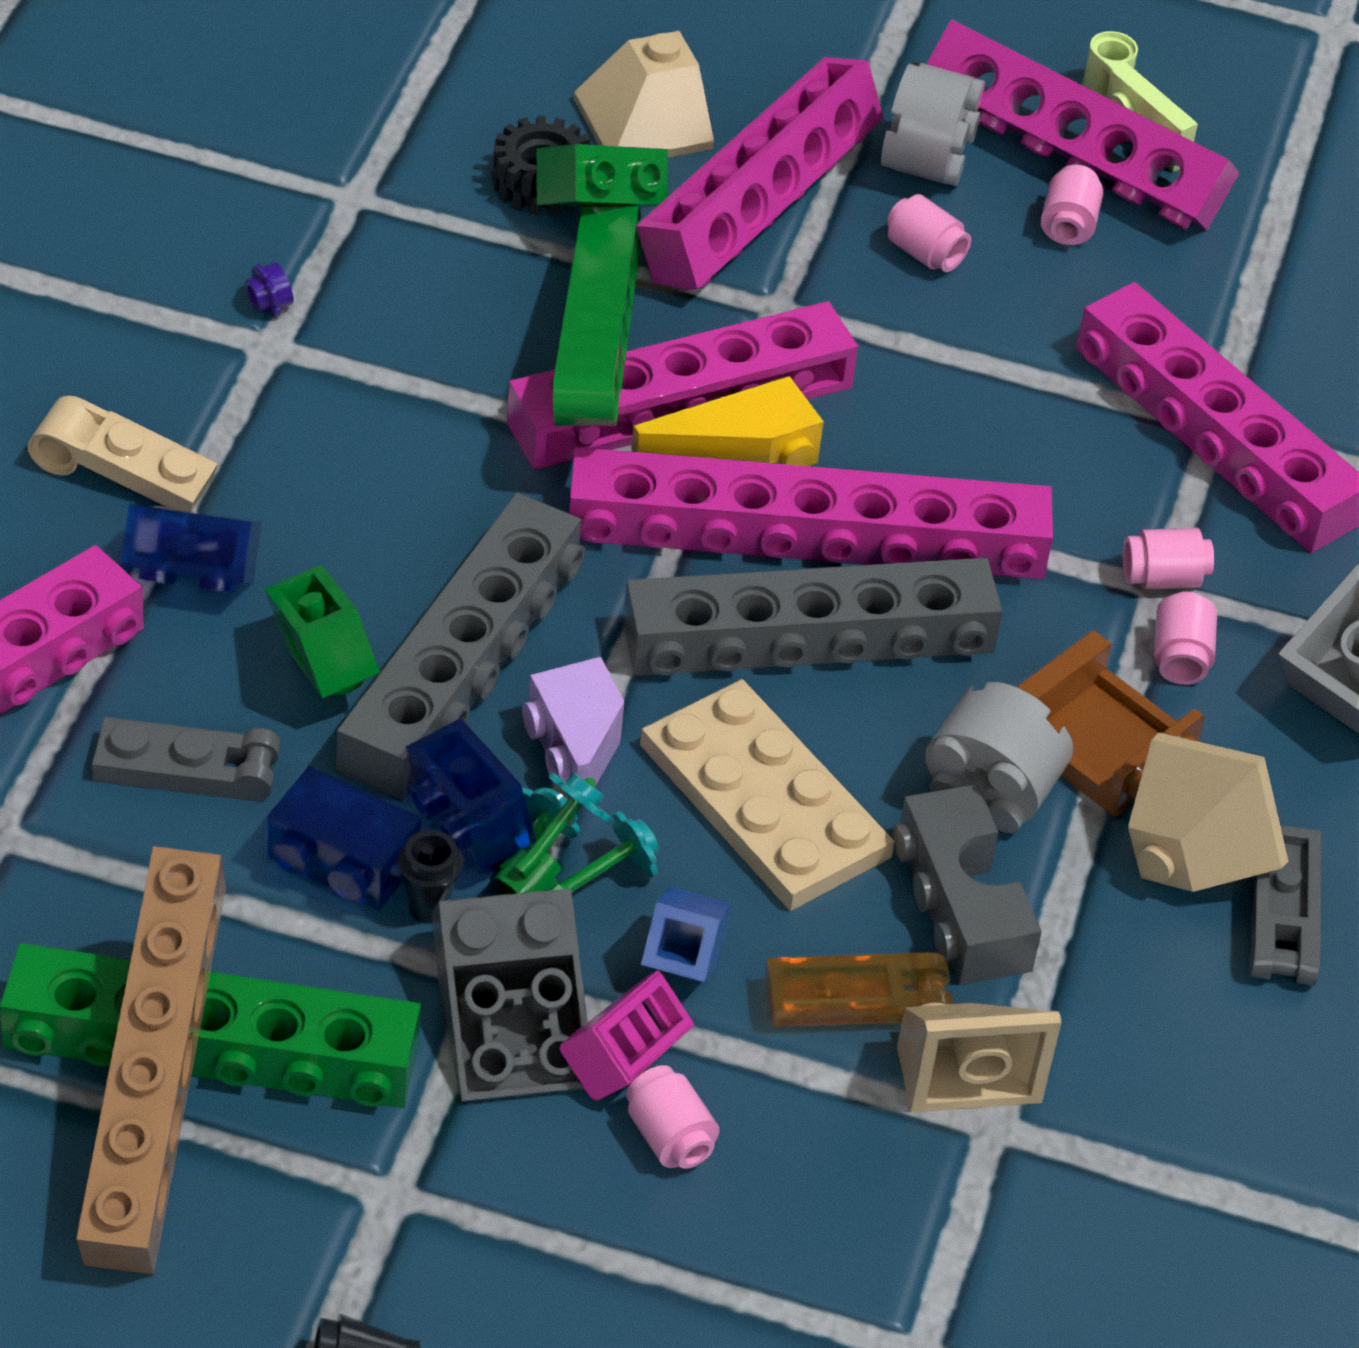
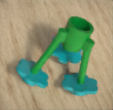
(536, 870)

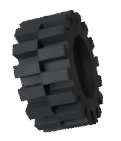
(517, 153)

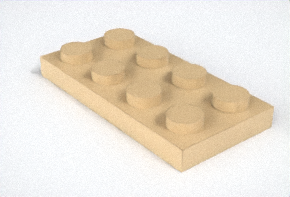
(767, 794)

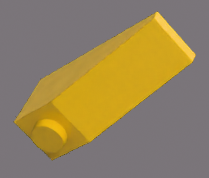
(753, 425)

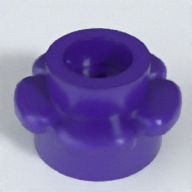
(269, 288)

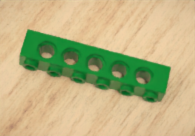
(248, 1031)

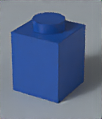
(686, 934)

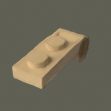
(120, 450)

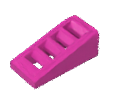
(624, 1037)

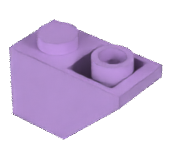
(575, 717)

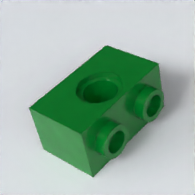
(601, 175)
(322, 631)

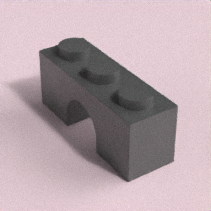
(977, 926)

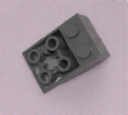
(510, 991)

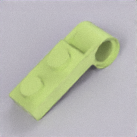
(1113, 75)

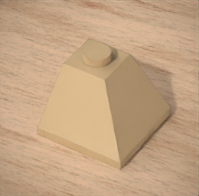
(648, 98)
(1204, 816)
(975, 1055)

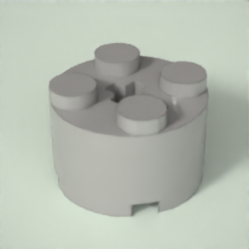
(932, 123)
(1002, 745)

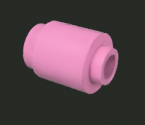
(1072, 205)
(928, 233)
(1167, 558)
(1185, 637)
(672, 1117)

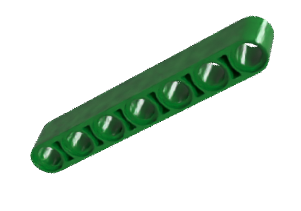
(597, 317)

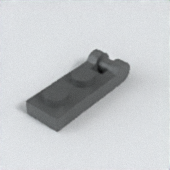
(186, 759)
(1289, 910)

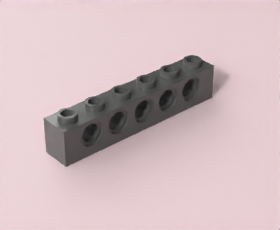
(811, 616)
(461, 642)

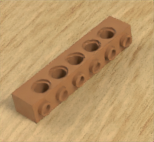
(152, 1062)

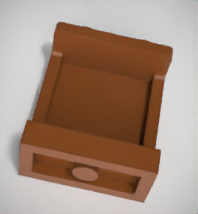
(1106, 722)

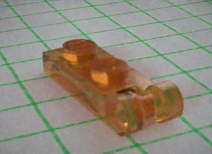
(853, 987)

